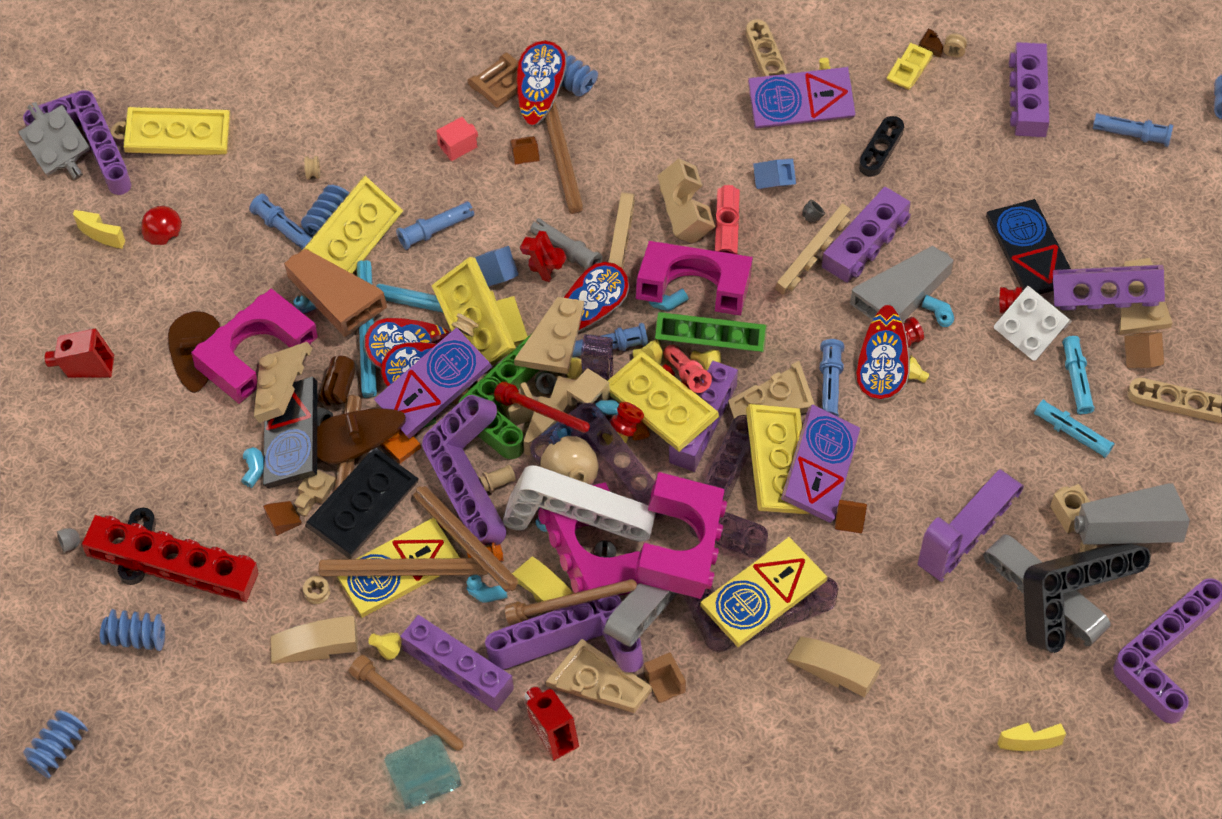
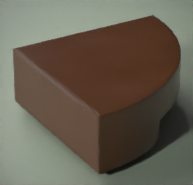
(932, 43)

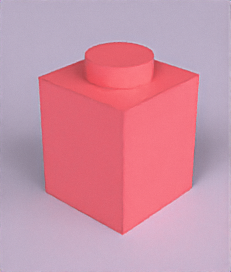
(457, 138)

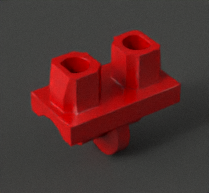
(543, 255)

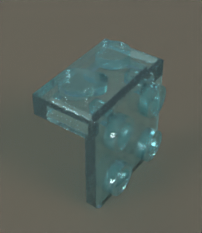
(422, 771)

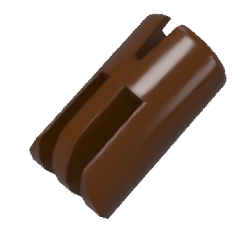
(337, 381)

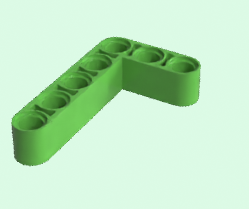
(505, 430)

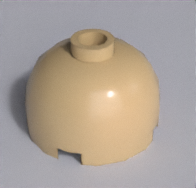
(572, 459)

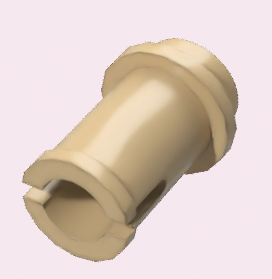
(497, 478)

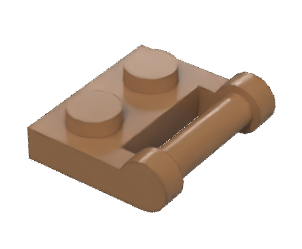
(502, 86)

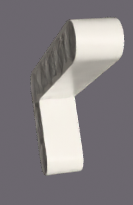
(577, 501)

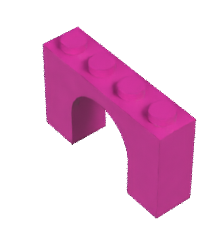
(668, 261)
(266, 315)
(700, 507)
(582, 567)

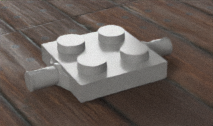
(54, 140)

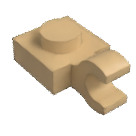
(314, 490)

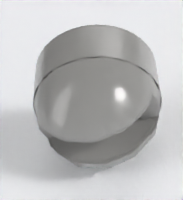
(68, 539)

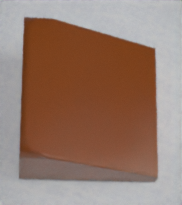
(525, 150)
(282, 516)
(850, 516)

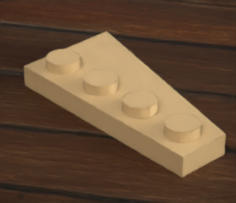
(819, 243)

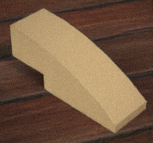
(541, 423)
(315, 640)
(835, 665)

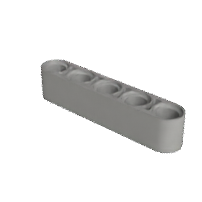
(637, 613)
(1081, 616)

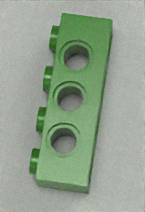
(711, 331)

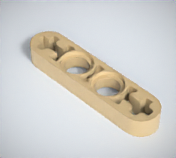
(766, 40)
(623, 223)
(1181, 395)

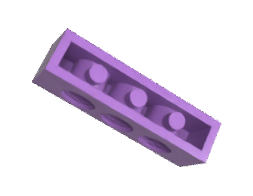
(1030, 89)
(854, 248)
(1150, 275)
(717, 395)
(457, 663)

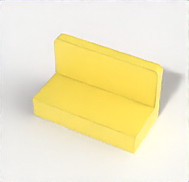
(512, 318)

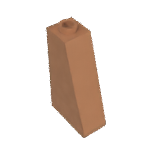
(334, 291)

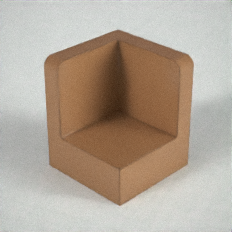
(1144, 350)
(664, 677)

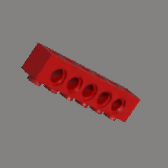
(235, 585)

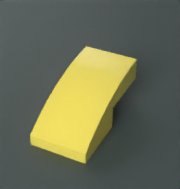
(910, 66)
(93, 227)
(540, 581)
(1023, 739)

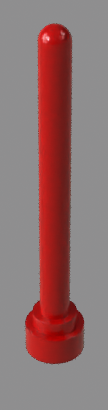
(508, 394)

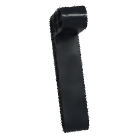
(1048, 581)

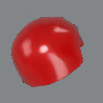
(160, 225)

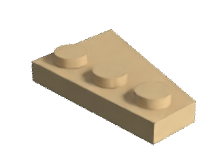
(1140, 317)
(554, 338)
(276, 379)
(782, 390)
(598, 678)

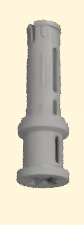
(575, 250)

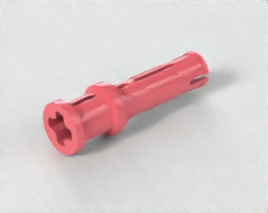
(689, 370)

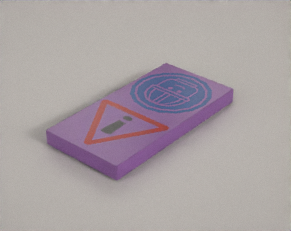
(801, 97)
(434, 381)
(820, 463)

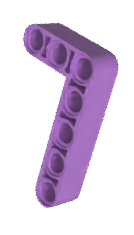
(85, 112)
(445, 452)
(946, 542)
(558, 631)
(1162, 642)

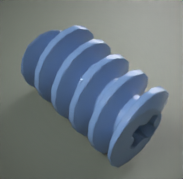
(578, 77)
(323, 208)
(133, 631)
(53, 742)

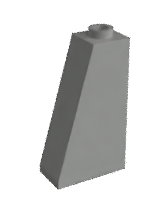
(903, 284)
(1134, 517)

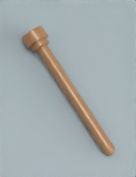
(519, 612)
(363, 669)

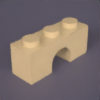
(688, 217)

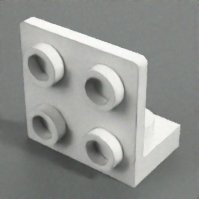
(1031, 323)

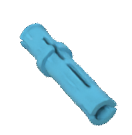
(1076, 365)
(1046, 411)

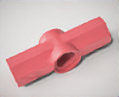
(727, 219)

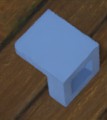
(774, 173)
(497, 265)

